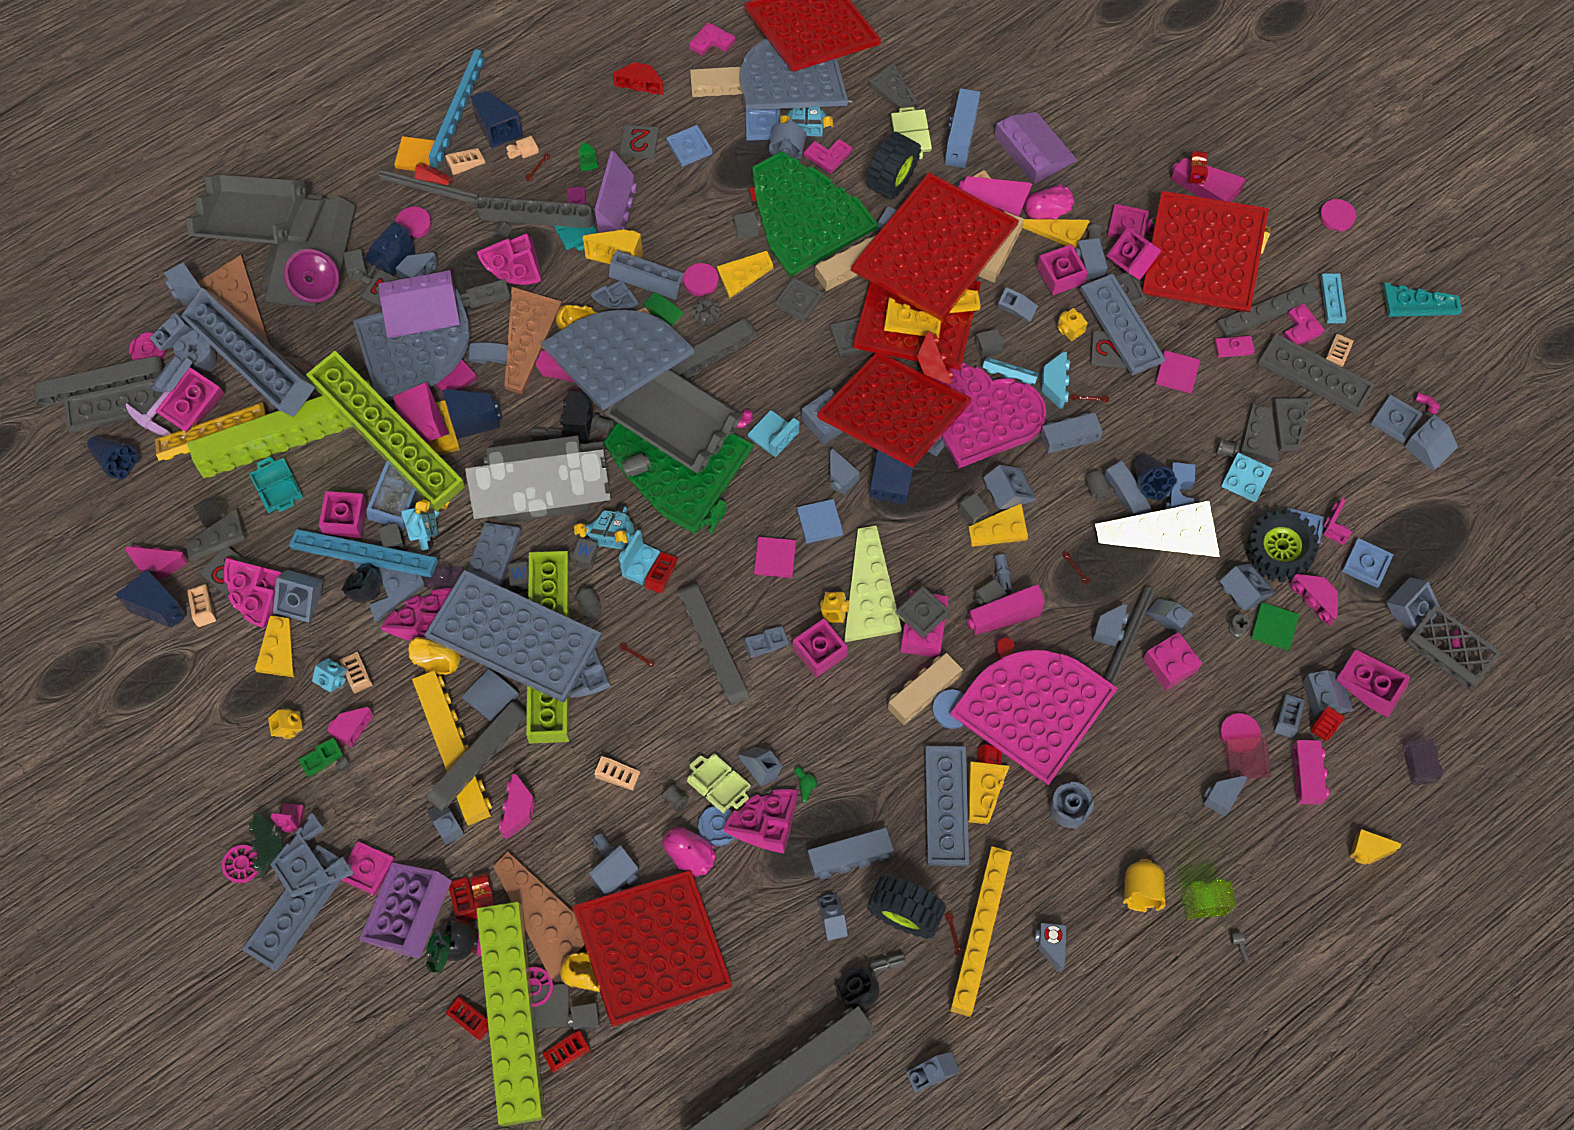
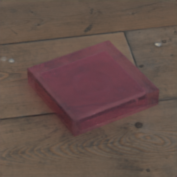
(1248, 758)

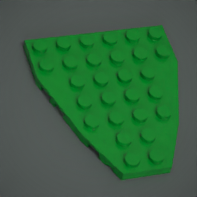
(805, 213)
(671, 486)

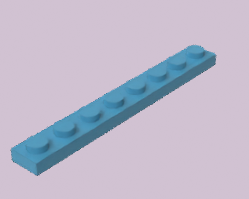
(455, 110)
(363, 553)

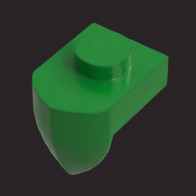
(587, 157)

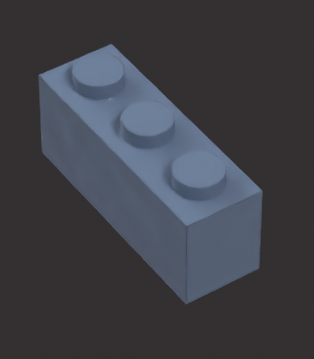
(1071, 432)

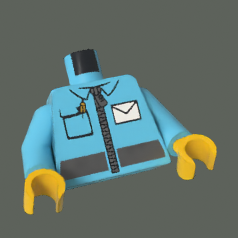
(809, 119)
(422, 523)
(609, 529)

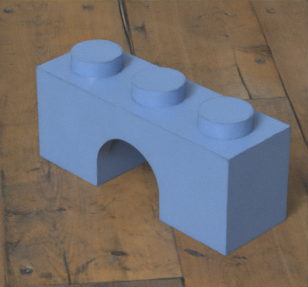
(1185, 480)

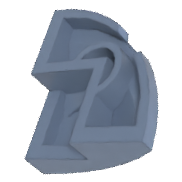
(615, 297)
(592, 678)

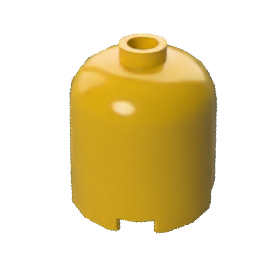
(1144, 886)

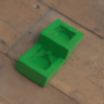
(663, 308)
(320, 758)

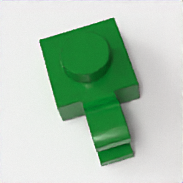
(717, 513)

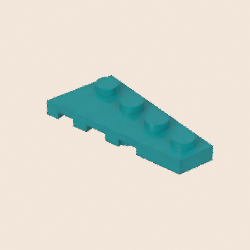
(1418, 302)

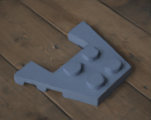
(398, 587)
(299, 866)

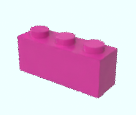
(1310, 772)

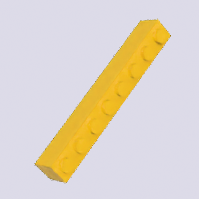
(450, 742)
(980, 932)

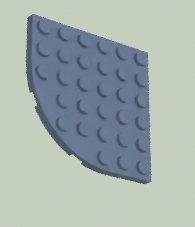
(771, 84)
(616, 352)
(410, 359)

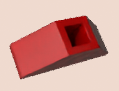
(639, 77)
(933, 360)

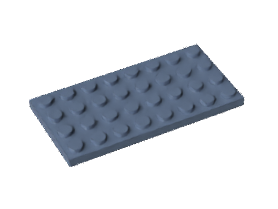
(513, 636)

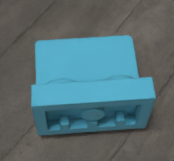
(774, 433)
(1247, 477)
(637, 559)

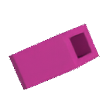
(156, 560)
(1317, 595)
(517, 808)

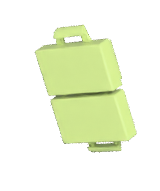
(914, 126)
(717, 782)

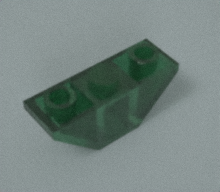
(266, 843)

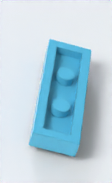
(1333, 298)
(1010, 371)

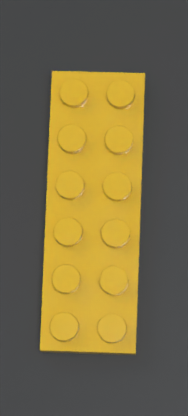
(176, 442)

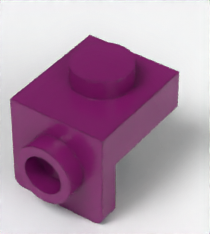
(576, 195)

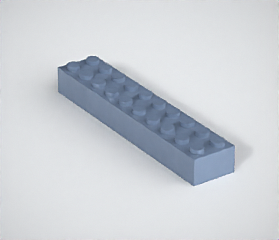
(248, 352)

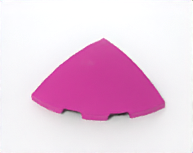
(513, 260)
(251, 590)
(416, 616)
(765, 820)

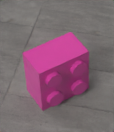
(1133, 253)
(1062, 269)
(343, 514)
(820, 648)
(1172, 661)

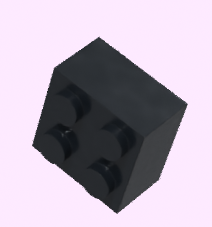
(577, 416)

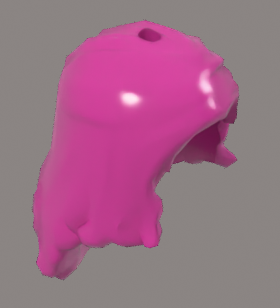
(1049, 203)
(689, 850)

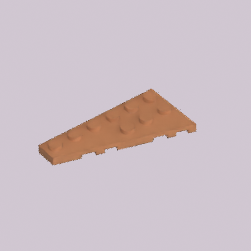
(234, 289)
(529, 325)
(546, 918)

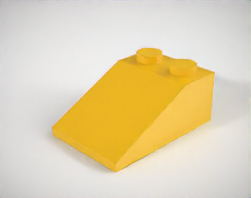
(603, 245)

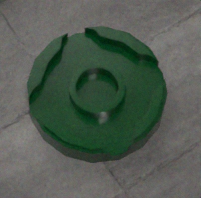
(438, 951)

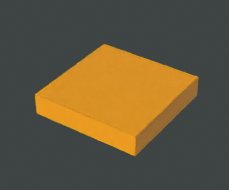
(412, 152)

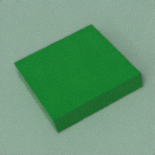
(1275, 626)

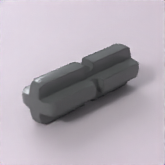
(542, 433)
(883, 964)

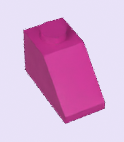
(350, 725)

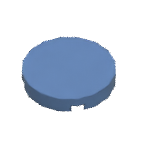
(944, 705)
(712, 824)

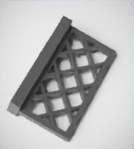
(1447, 662)

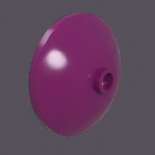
(318, 268)

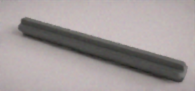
(428, 186)
(1130, 635)

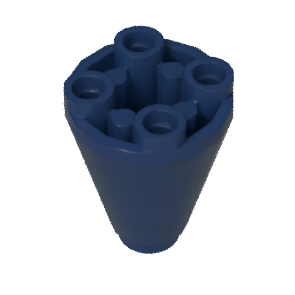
(113, 456)
(1154, 477)

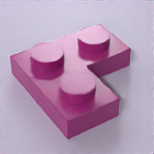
(710, 36)
(828, 159)
(1306, 326)

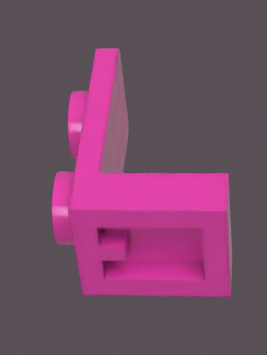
(1334, 531)
(290, 817)

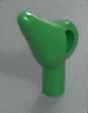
(807, 783)

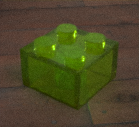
(1208, 899)

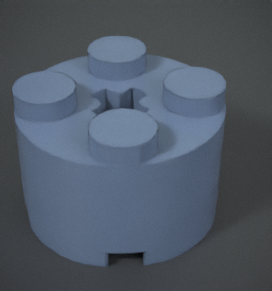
(788, 139)
(197, 350)
(1071, 816)

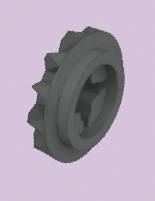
(704, 317)

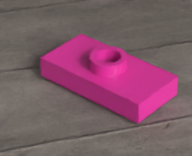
(1234, 346)

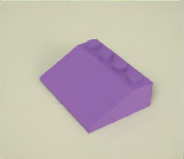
(1033, 145)
(615, 196)
(419, 304)
(406, 909)

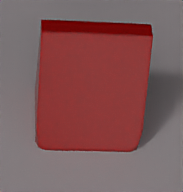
(989, 755)

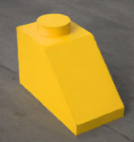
(1372, 847)

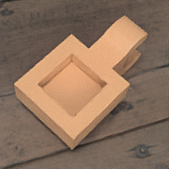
(524, 147)

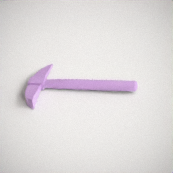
(146, 420)

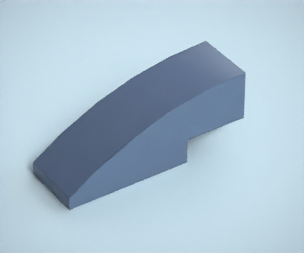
(1127, 489)

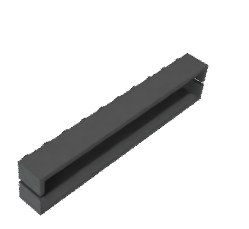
(789, 1074)

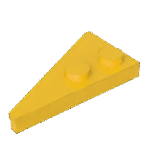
(1061, 231)

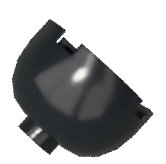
(363, 585)
(461, 939)
(858, 988)

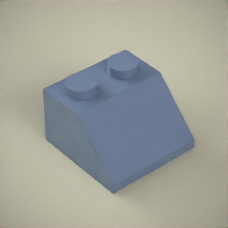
(182, 284)
(1432, 443)
(1009, 487)
(1246, 586)
(297, 595)
(1413, 603)
(1325, 691)
(614, 873)

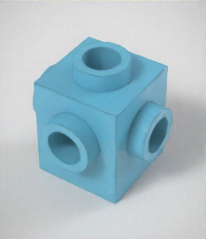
(329, 675)

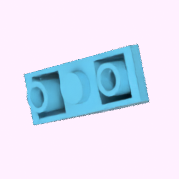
(1055, 380)

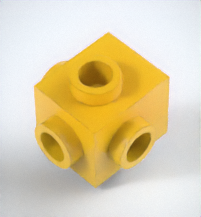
(1072, 324)
(834, 607)
(285, 723)

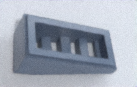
(1286, 727)

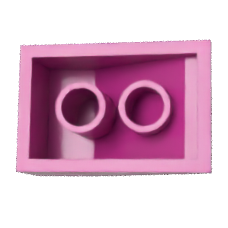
(190, 400)
(421, 412)
(1373, 682)

